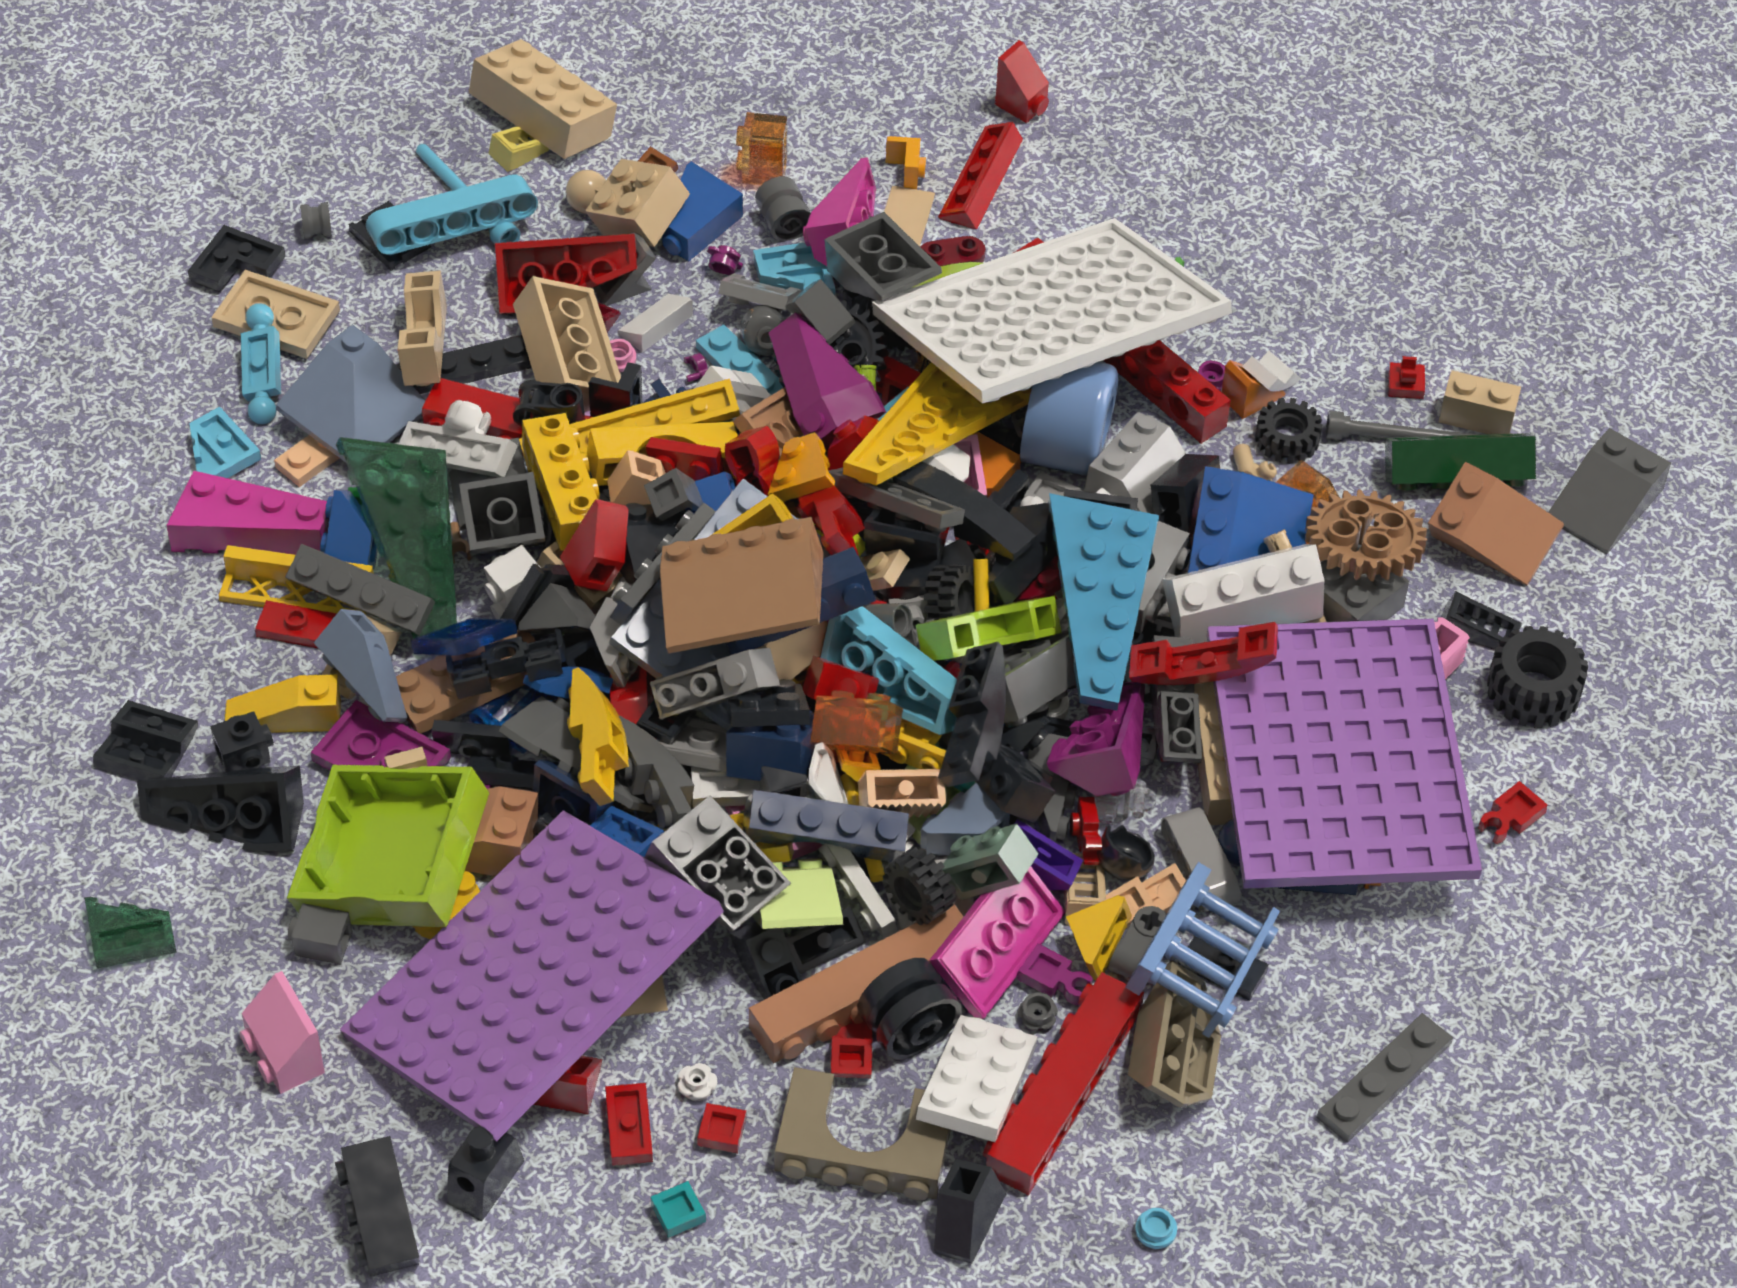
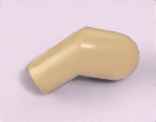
(1245, 463)

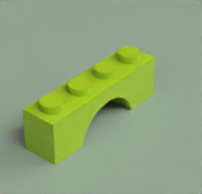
(1001, 624)

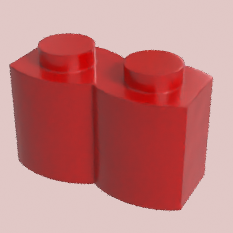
(754, 457)

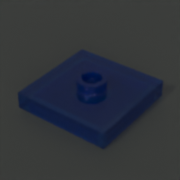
(463, 636)

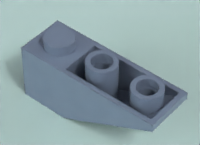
(362, 657)

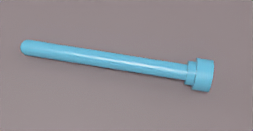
(501, 233)

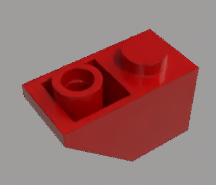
(598, 546)

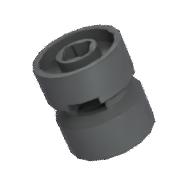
(782, 208)

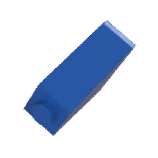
(704, 215)

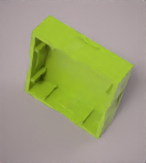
(391, 843)

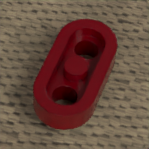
(955, 250)

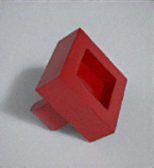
(1406, 379)

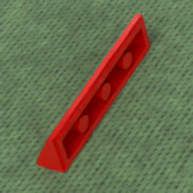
(982, 175)

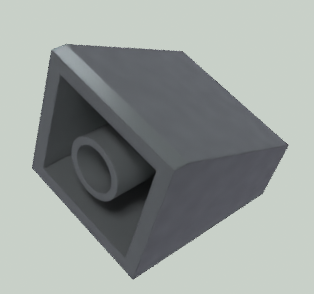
(502, 514)

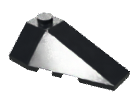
(241, 805)

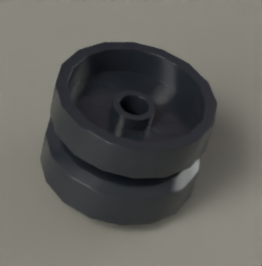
(909, 1008)

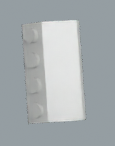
(1251, 591)

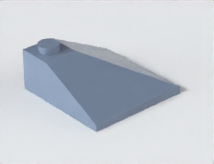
(351, 393)

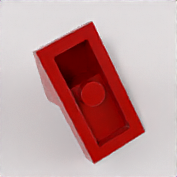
(829, 676)

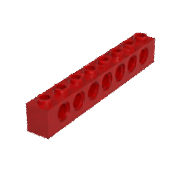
(1172, 386)

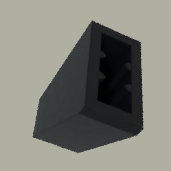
(1179, 491)

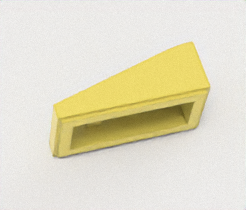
(511, 156)

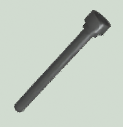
(1341, 426)

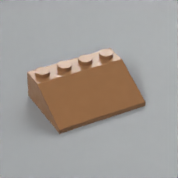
(741, 584)

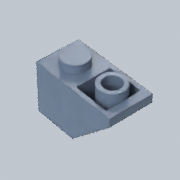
(966, 814)

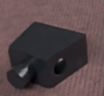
(485, 1166)

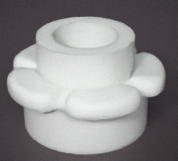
(700, 1090)

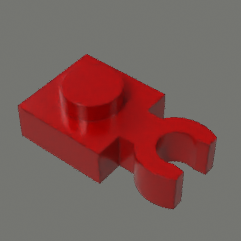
(1514, 809)
(1085, 826)

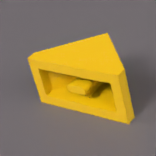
(1099, 931)

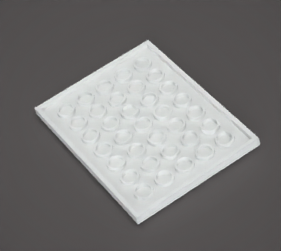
(1050, 309)

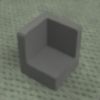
(672, 494)

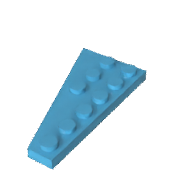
(1102, 579)

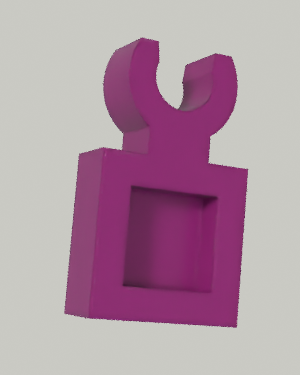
(1051, 972)

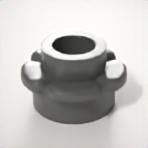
(1038, 1002)

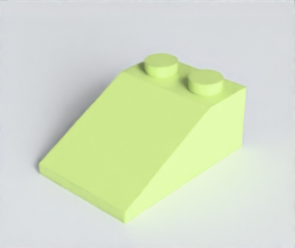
(806, 901)

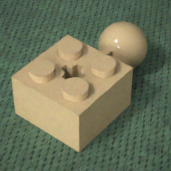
(632, 199)

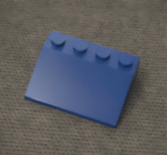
(1242, 511)

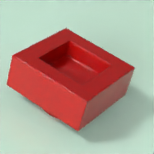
(722, 1128)

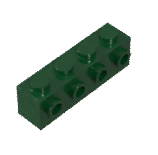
(1440, 458)

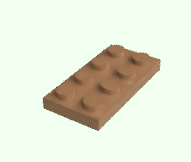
(429, 692)

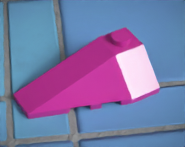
(842, 208)

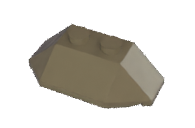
(1169, 1046)

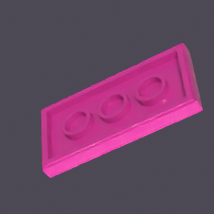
(995, 941)

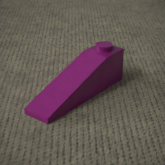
(820, 381)
(1104, 747)

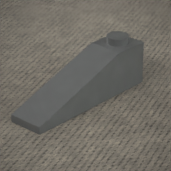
(544, 730)

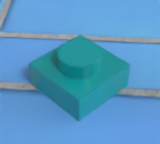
(678, 1209)

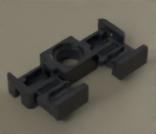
(538, 659)

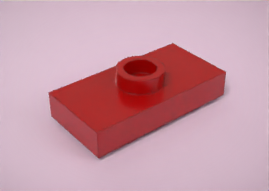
(292, 623)

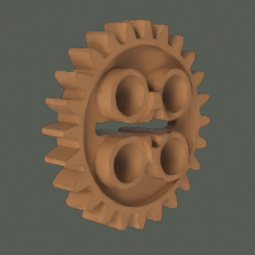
(1387, 546)

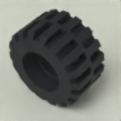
(1531, 698)

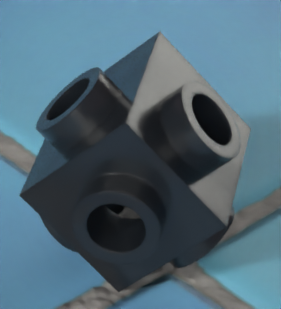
(242, 742)

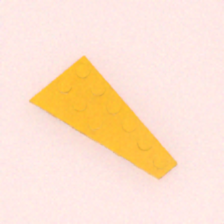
(924, 422)

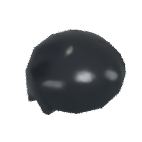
(1125, 854)

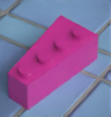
(245, 515)

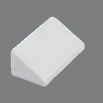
(657, 321)

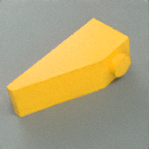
(292, 705)

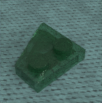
(128, 933)

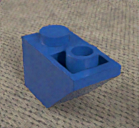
(348, 531)

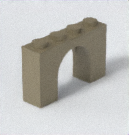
(810, 1150)

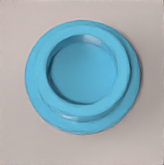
(1156, 1228)

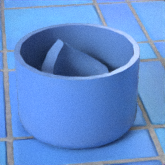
(1070, 419)

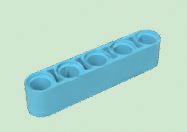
(451, 214)

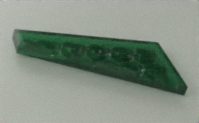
(408, 517)

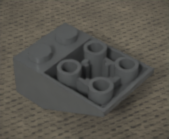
(720, 861)

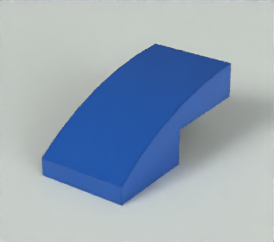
(560, 684)

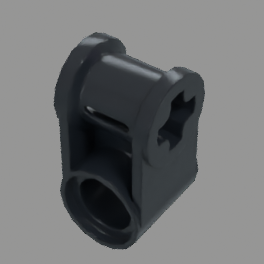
(549, 400)

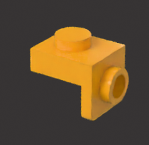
(907, 152)

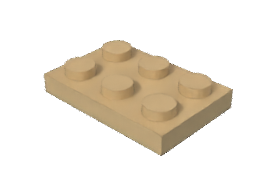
(298, 313)

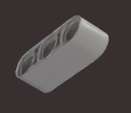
(1194, 842)

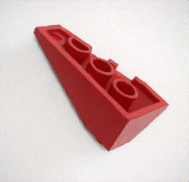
(566, 260)

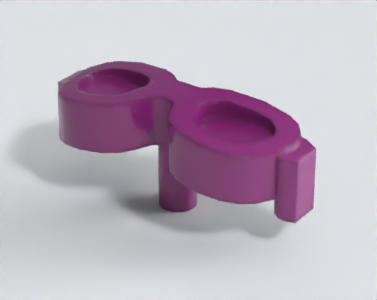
(699, 364)

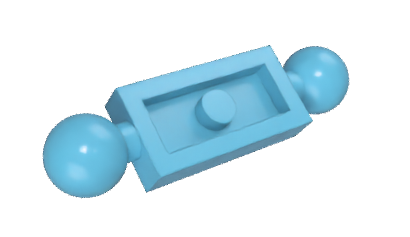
(260, 363)

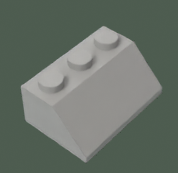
(1135, 460)

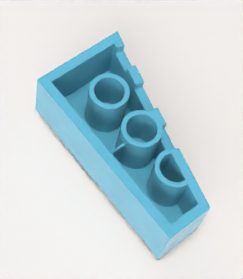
(904, 672)

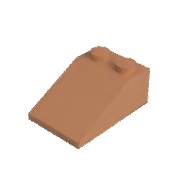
(1494, 524)
(503, 829)

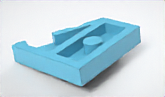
(790, 267)
(221, 445)

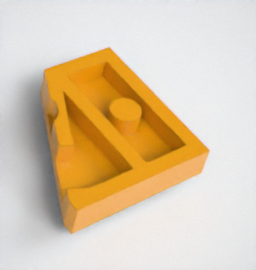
(801, 468)

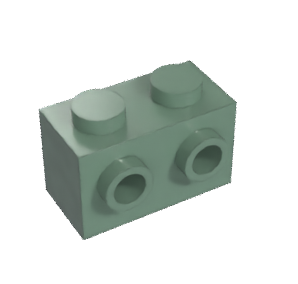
(989, 861)

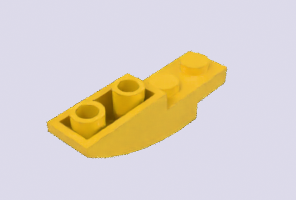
(600, 736)

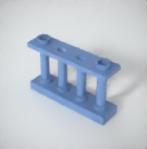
(1167, 944)

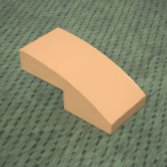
(1155, 891)

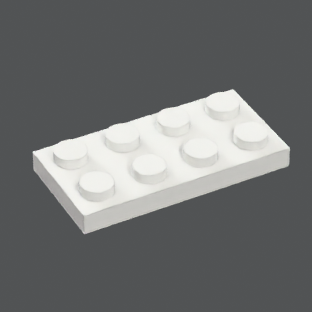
(977, 1078)

